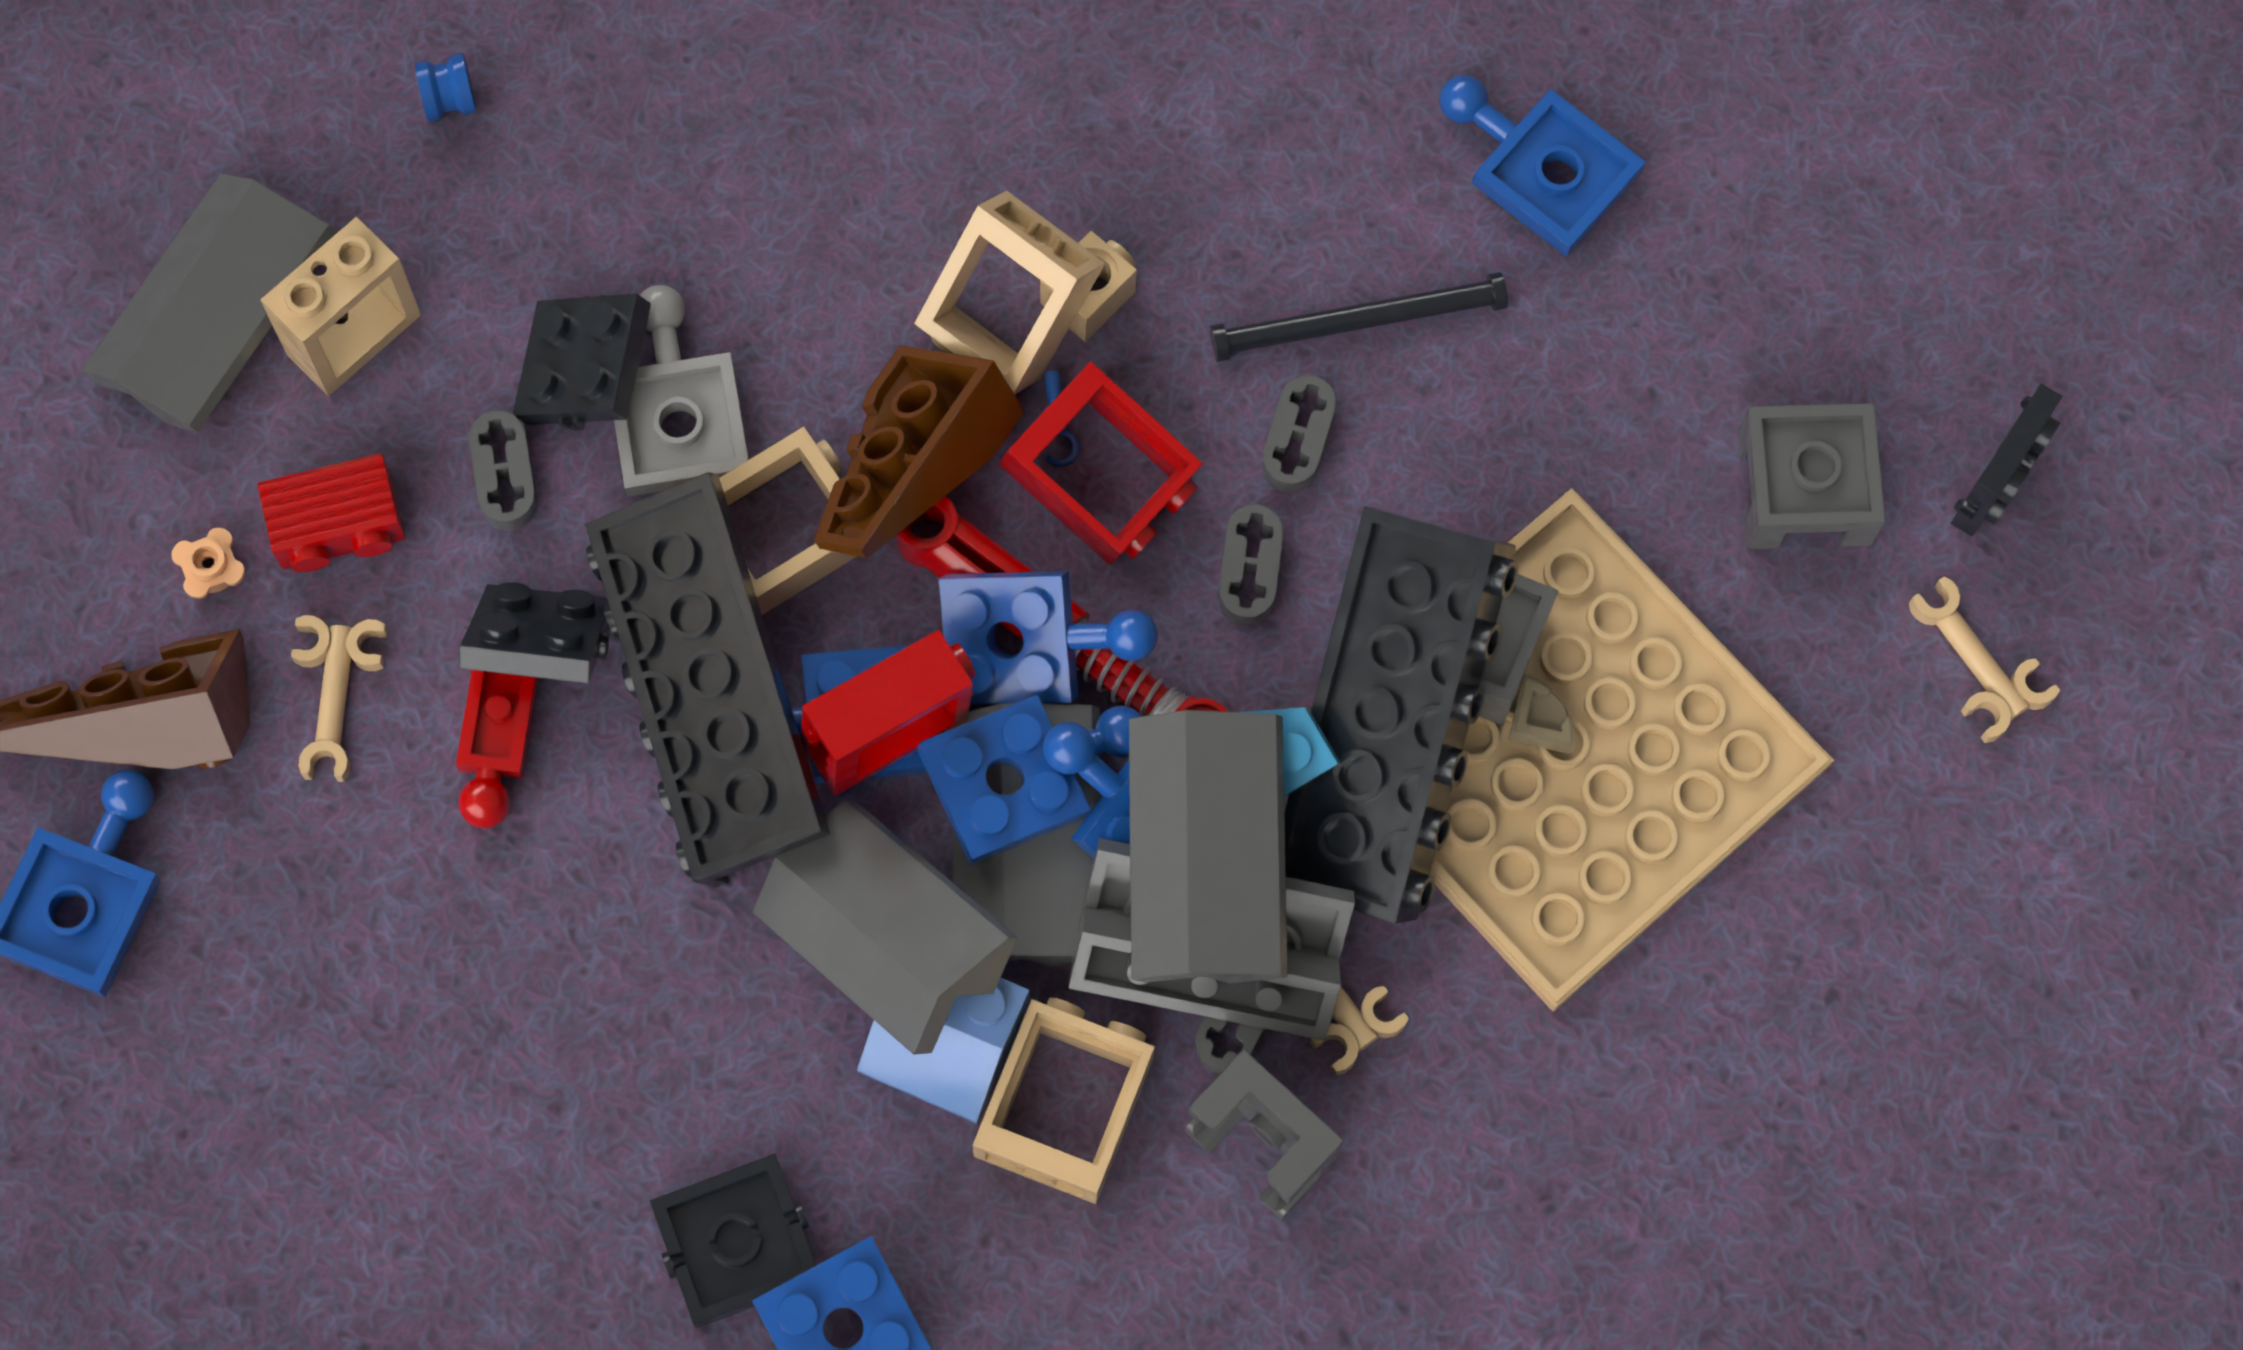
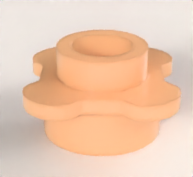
(202, 580)

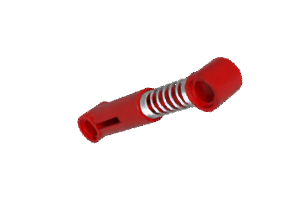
(967, 550)

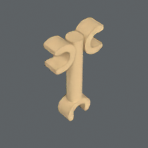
(337, 648)
(2003, 696)
(1358, 1028)

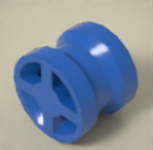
(445, 87)

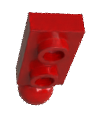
(494, 742)

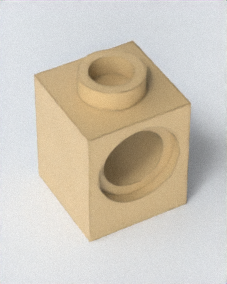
(1102, 303)

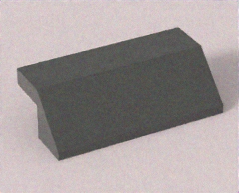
(202, 303)
(1207, 847)
(1041, 883)
(884, 925)
(1293, 1005)

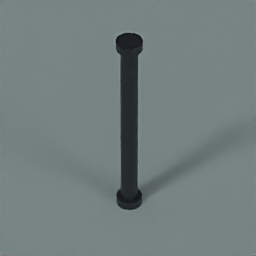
(1359, 316)

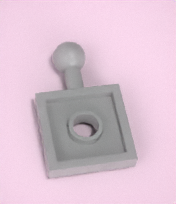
(694, 385)

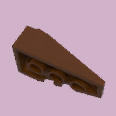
(924, 434)
(157, 716)

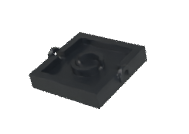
(582, 360)
(2011, 462)
(536, 633)
(732, 1239)

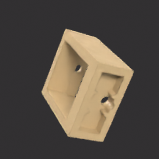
(1041, 251)
(360, 284)
(813, 562)
(1038, 1161)

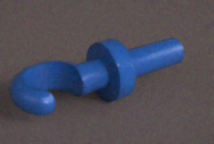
(1053, 389)

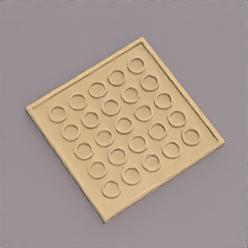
(1665, 774)

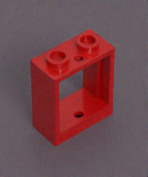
(1139, 427)
(887, 711)

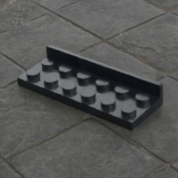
(705, 680)
(1397, 709)

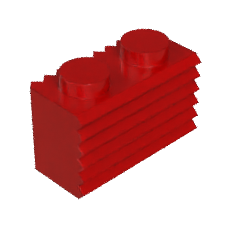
(331, 513)

